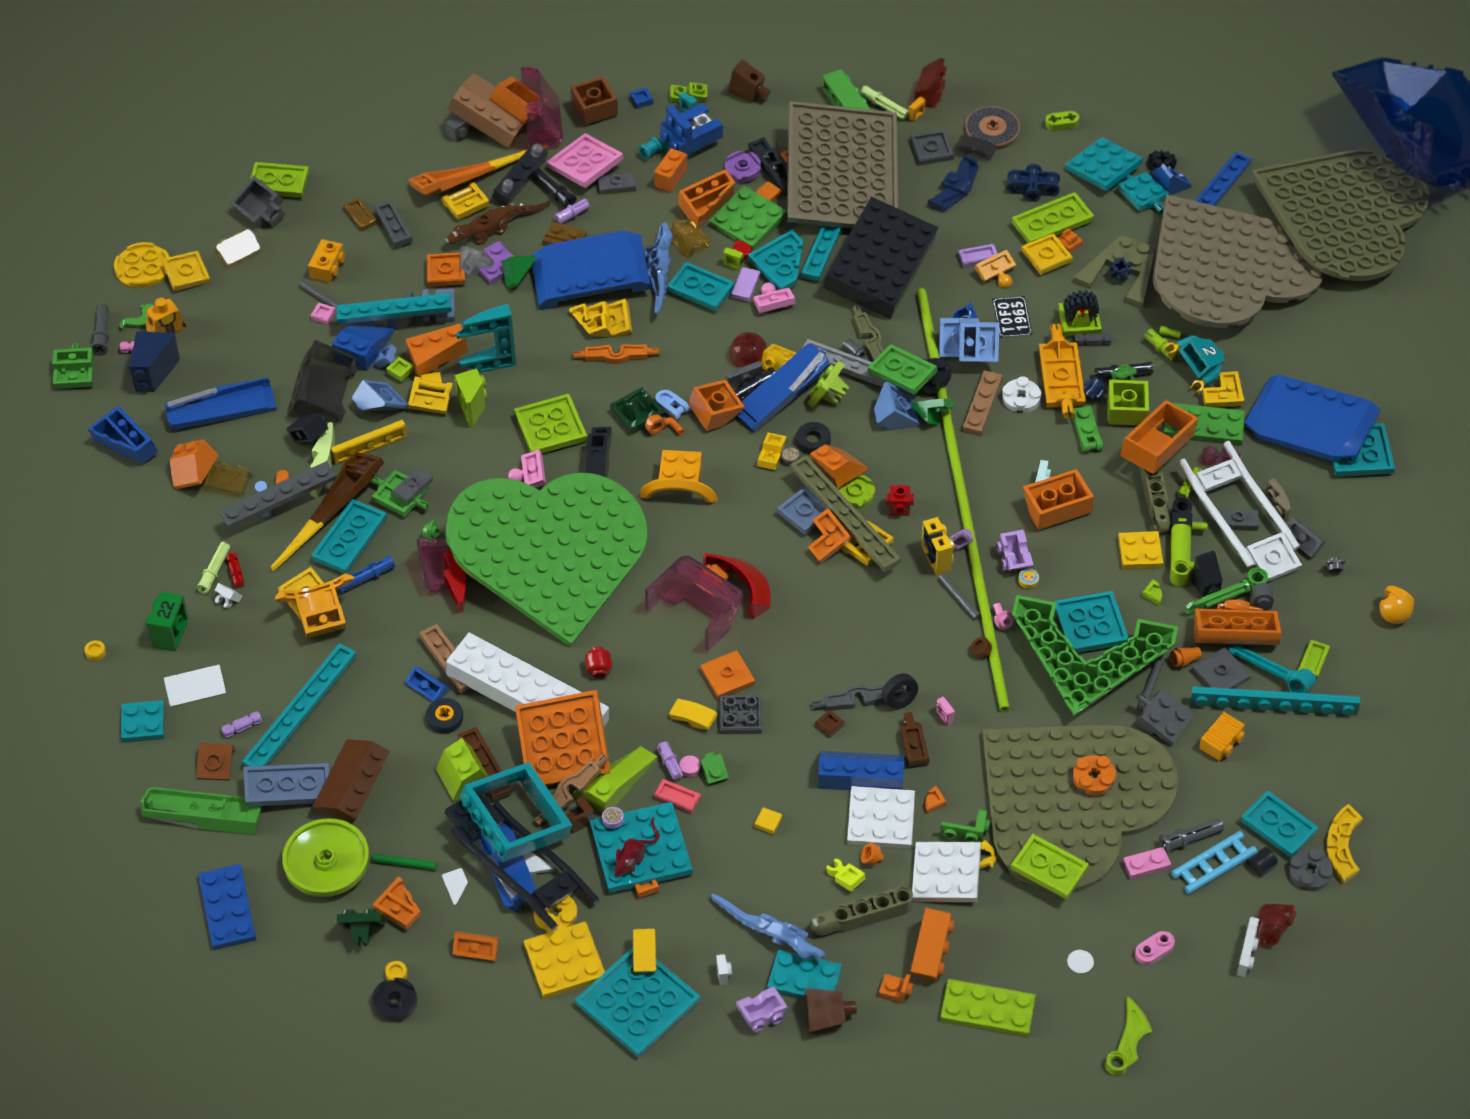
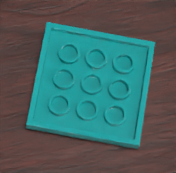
(662, 860)
(637, 1005)

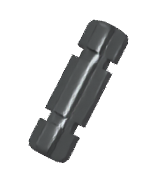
(1093, 338)

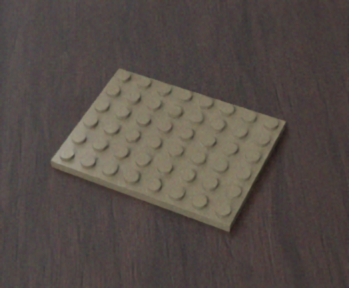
(839, 162)

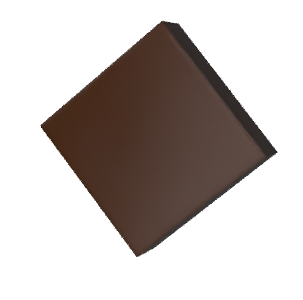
(829, 723)

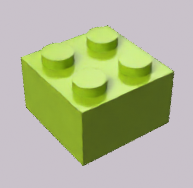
(1127, 402)

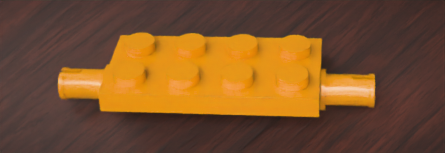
(1061, 373)

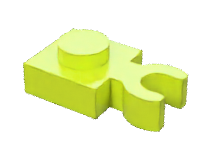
(846, 876)

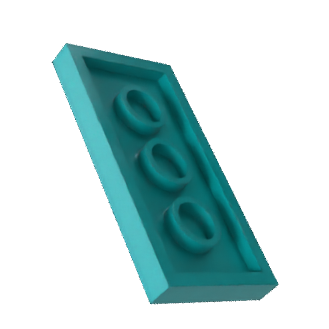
(349, 536)

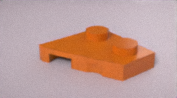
(398, 905)

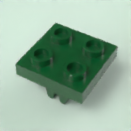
(636, 409)
(361, 923)

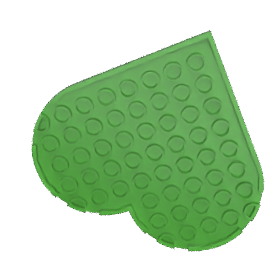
(548, 549)

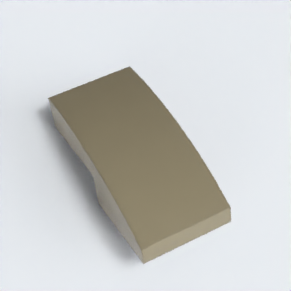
(1278, 496)

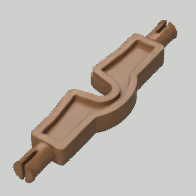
(580, 781)

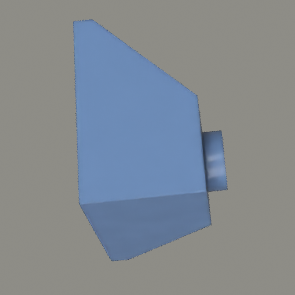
(378, 397)
(894, 408)

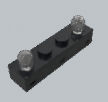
(520, 174)

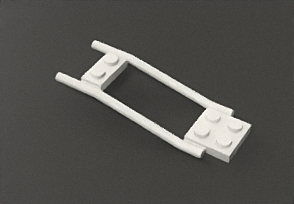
(1272, 554)

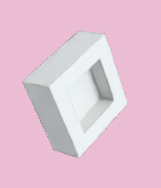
(723, 969)

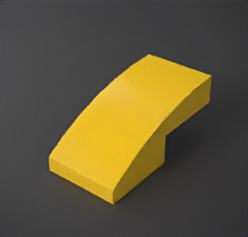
(771, 451)
(694, 713)
(644, 950)

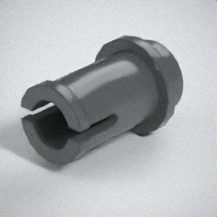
(854, 349)

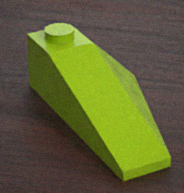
(611, 787)

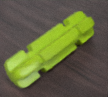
(1187, 487)

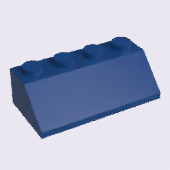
(848, 769)

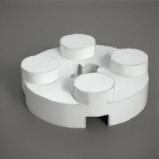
(1025, 387)

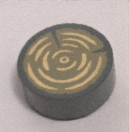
(790, 455)

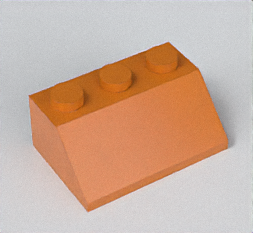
(1058, 499)

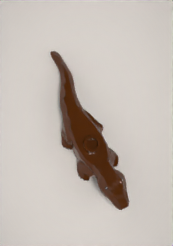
(491, 222)

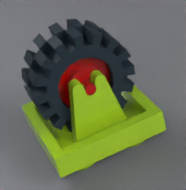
(1080, 314)

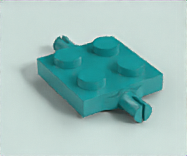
(1143, 191)

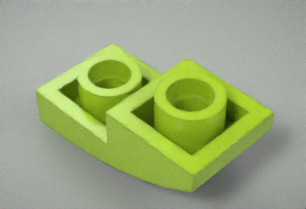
(697, 90)

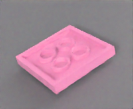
(585, 160)

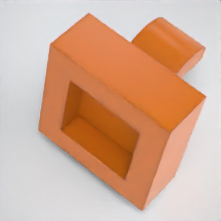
(1070, 240)

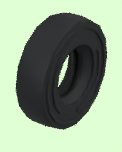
(812, 428)
(894, 684)

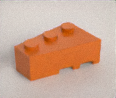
(706, 196)
(932, 944)

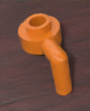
(656, 423)

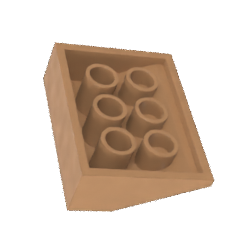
(475, 107)

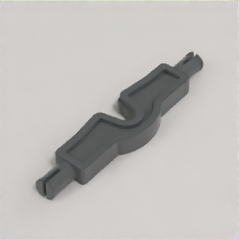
(846, 699)

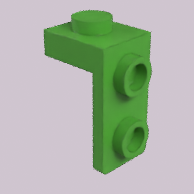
(966, 833)

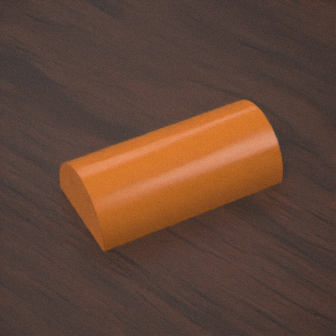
(1237, 627)

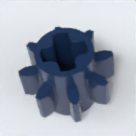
(1118, 265)
(1095, 388)

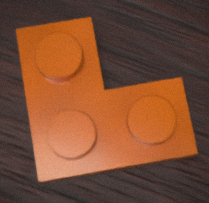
(833, 536)

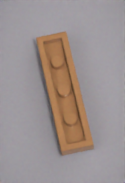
(982, 403)
(441, 650)

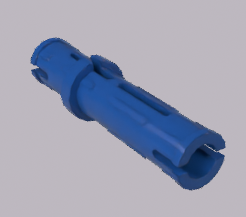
(369, 572)

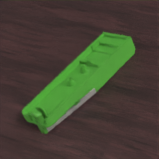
(200, 810)

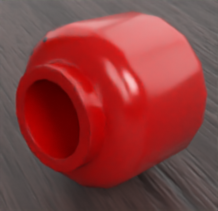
(598, 662)

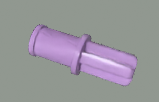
(571, 211)
(669, 760)

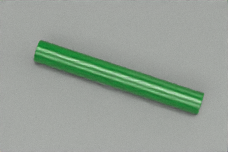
(401, 861)

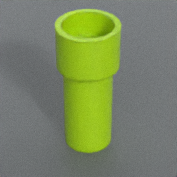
(1165, 331)

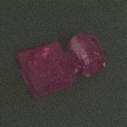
(1210, 455)

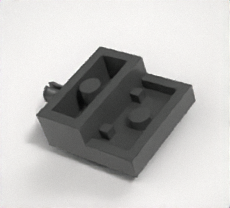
(1163, 716)

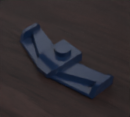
(956, 185)

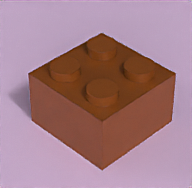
(594, 100)

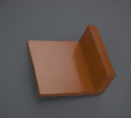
(214, 761)

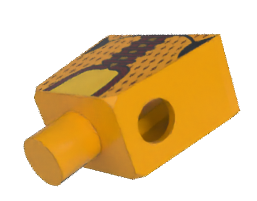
(164, 317)

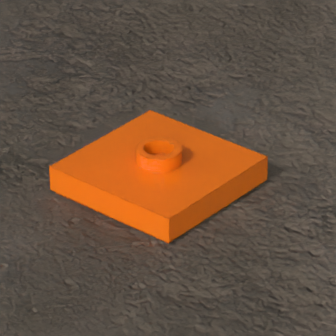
(444, 270)
(727, 674)

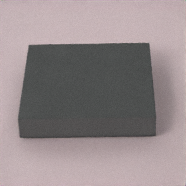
(931, 147)

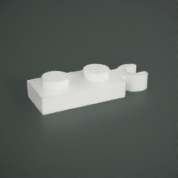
(1250, 944)

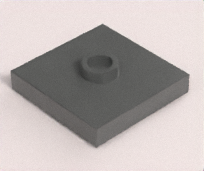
(1221, 671)

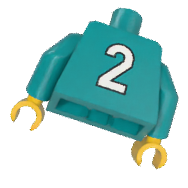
(1201, 356)

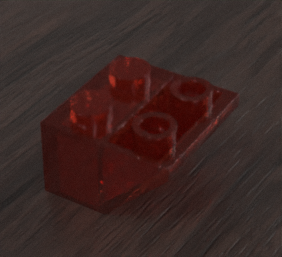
(931, 83)

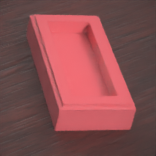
(680, 796)

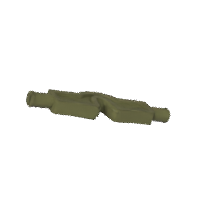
(867, 330)

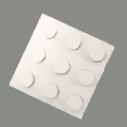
(881, 817)
(946, 872)

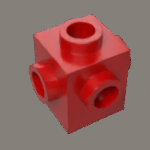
(899, 500)

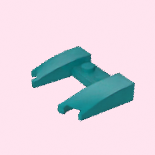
(503, 353)

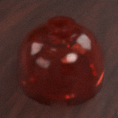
(747, 349)

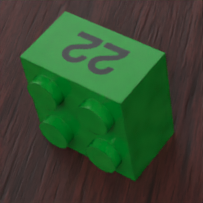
(167, 620)

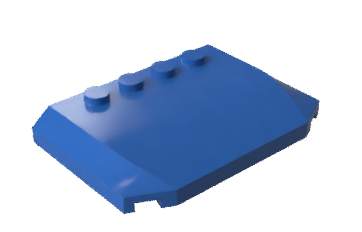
(589, 267)
(1312, 418)

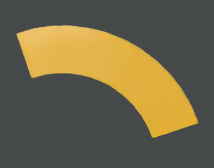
(1338, 843)

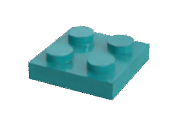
(142, 721)

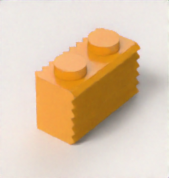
(1221, 736)

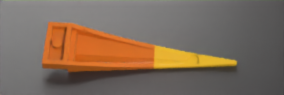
(444, 180)

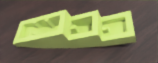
(322, 452)

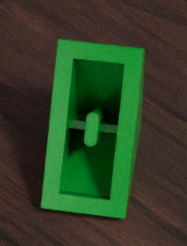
(515, 269)

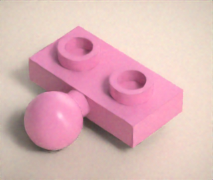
(773, 299)
(532, 470)

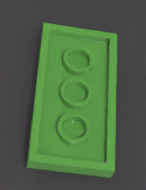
(1214, 424)

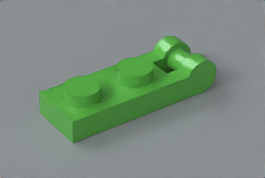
(1087, 429)

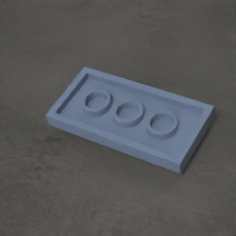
(283, 784)

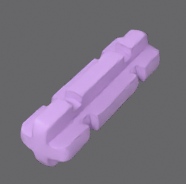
(241, 724)

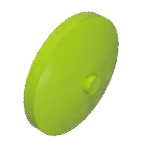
(325, 857)

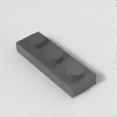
(393, 223)

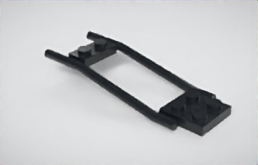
(542, 898)

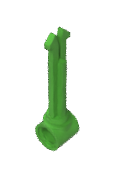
(1255, 576)

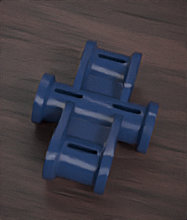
(1025, 185)

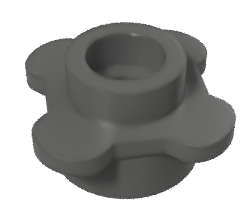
(1335, 565)

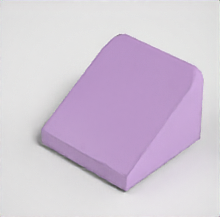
(961, 538)

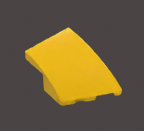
(604, 318)

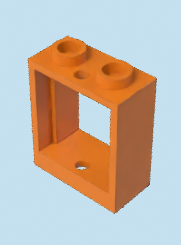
(514, 97)

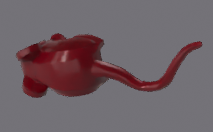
(632, 853)

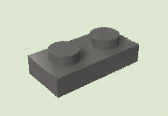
(1306, 538)

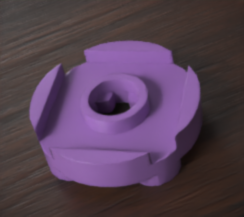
(745, 174)

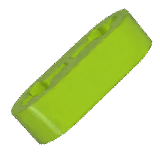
(1062, 121)

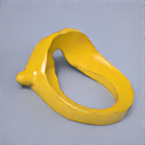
(989, 861)

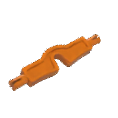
(606, 354)

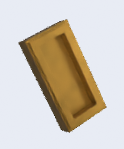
(360, 214)

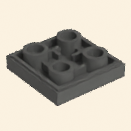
(740, 714)

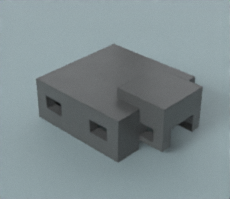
(258, 203)

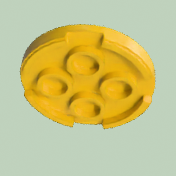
(141, 265)

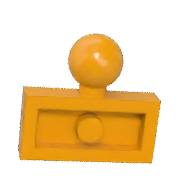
(996, 267)

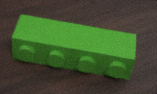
(841, 90)

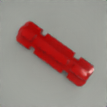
(235, 569)

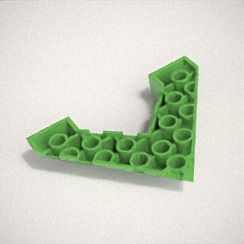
(1081, 680)

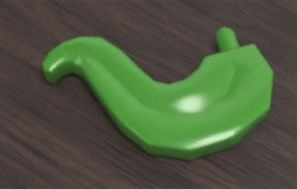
(136, 322)

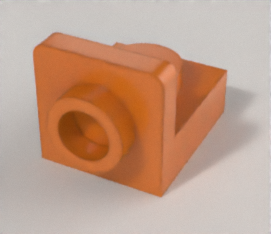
(896, 988)

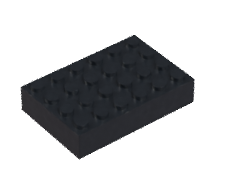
(880, 257)

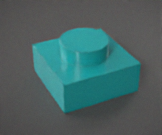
(686, 101)

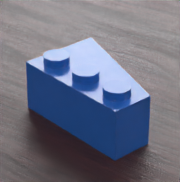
(123, 435)

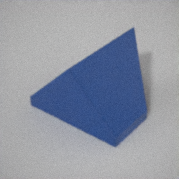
(1170, 179)

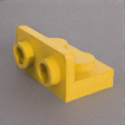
(775, 357)

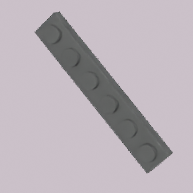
(277, 495)

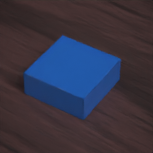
(641, 98)

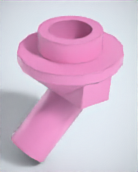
(1003, 619)

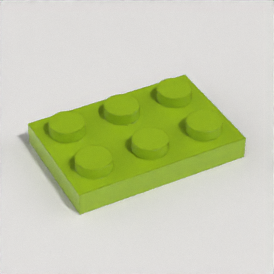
(282, 178)
(1049, 866)

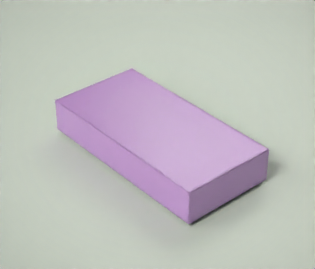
(973, 256)
(745, 284)

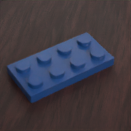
(227, 907)

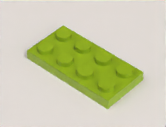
(1052, 218)
(988, 1008)

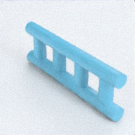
(1211, 874)

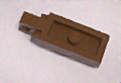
(913, 741)

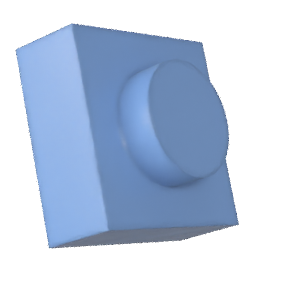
(385, 356)

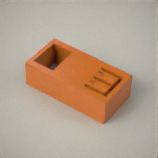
(1153, 448)

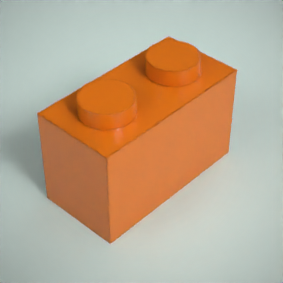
(670, 170)

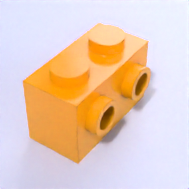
(326, 261)

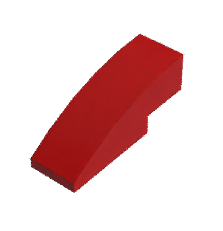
(454, 580)

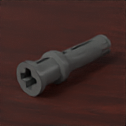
(100, 335)
(1182, 837)

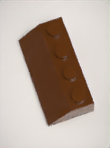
(350, 780)

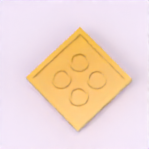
(564, 959)

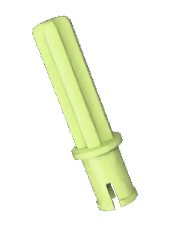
(877, 98)
(210, 574)

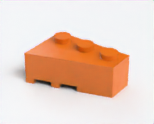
(435, 348)

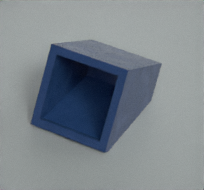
(152, 359)

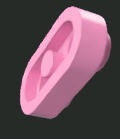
(1156, 947)

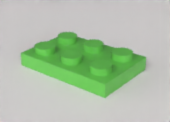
(902, 369)

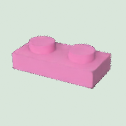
(1146, 863)

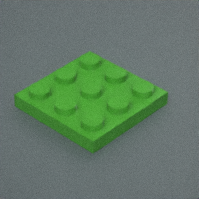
(748, 217)

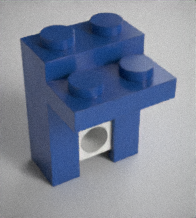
(690, 129)

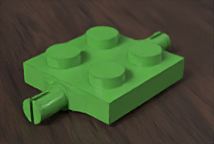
(385, 496)

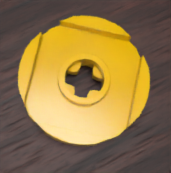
(565, 917)

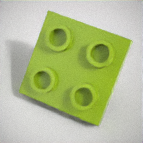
(829, 386)

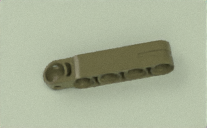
(1156, 499)
(870, 906)

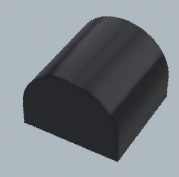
(1263, 861)

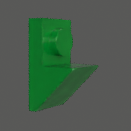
(930, 408)

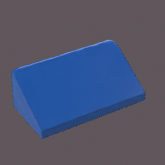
(426, 684)

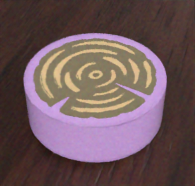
(612, 817)

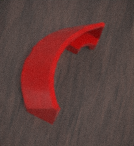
(750, 576)

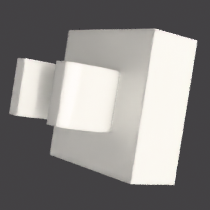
(227, 594)

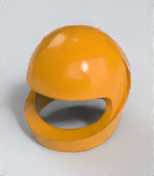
(1397, 606)

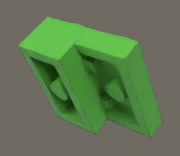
(73, 367)

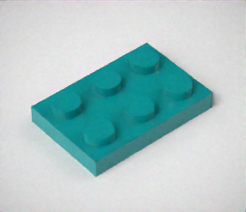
(700, 286)
(1279, 824)
(794, 974)

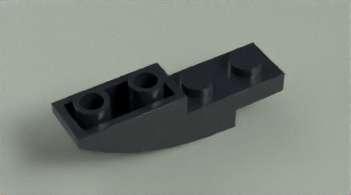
(598, 451)

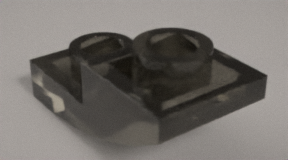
(971, 144)

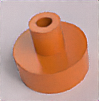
(871, 854)

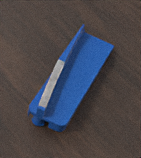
(783, 386)
(221, 404)
(514, 867)

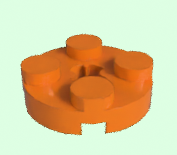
(1097, 764)

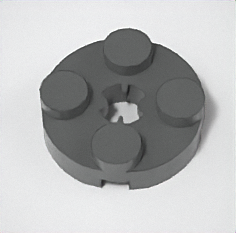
(1316, 860)

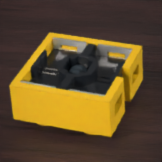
(937, 545)

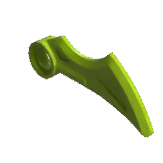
(1135, 1029)

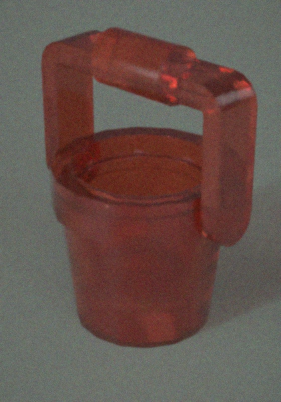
(1274, 922)

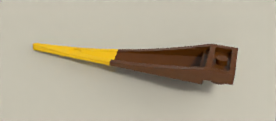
(350, 481)

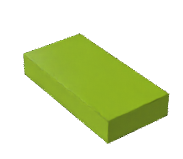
(1314, 657)

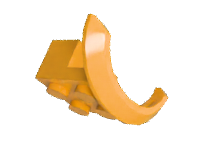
(680, 472)
(319, 606)

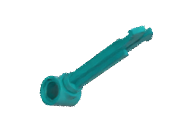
(1297, 680)

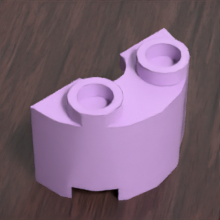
(1014, 551)
(763, 1009)

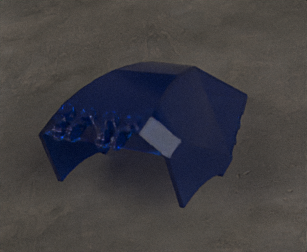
(1415, 116)

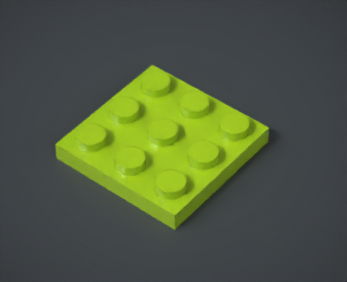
(550, 424)

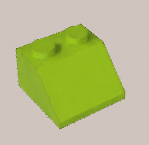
(471, 394)
(459, 767)

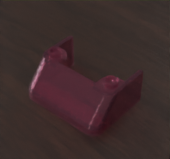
(703, 588)

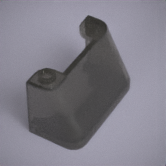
(322, 382)

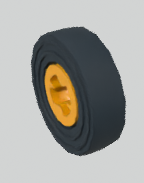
(444, 706)

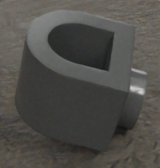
(1262, 596)

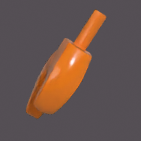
(1237, 605)

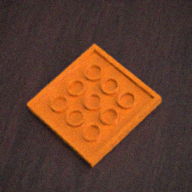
(562, 735)

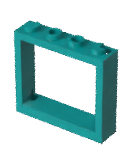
(526, 774)

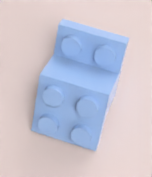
(969, 339)

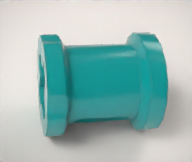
(649, 148)

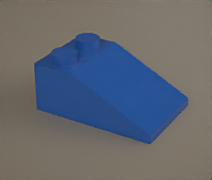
(363, 341)

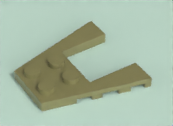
(1133, 251)

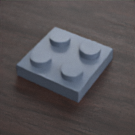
(801, 510)

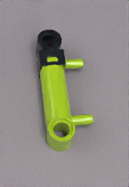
(1181, 540)

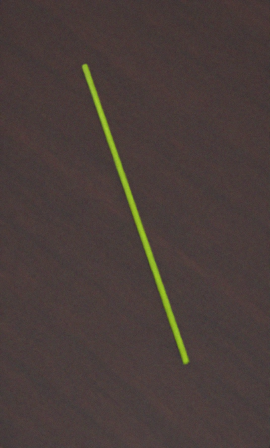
(965, 513)

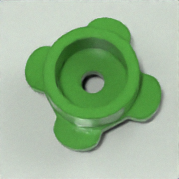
(431, 530)

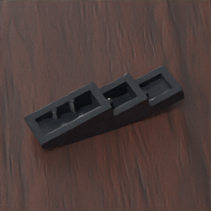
(771, 163)

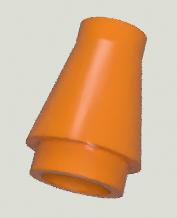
(1182, 656)

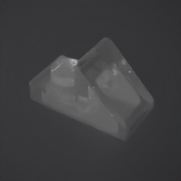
(473, 259)

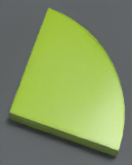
(1153, 592)

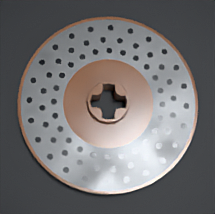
(1005, 125)

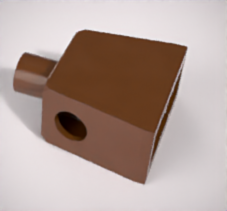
(747, 82)
(826, 1009)

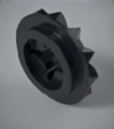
(1154, 159)

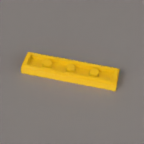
(369, 441)

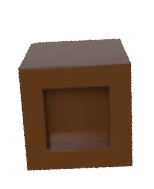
(580, 816)

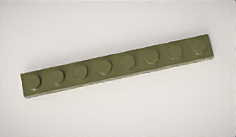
(845, 513)

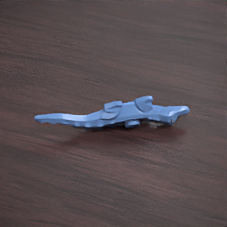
(658, 263)
(772, 927)

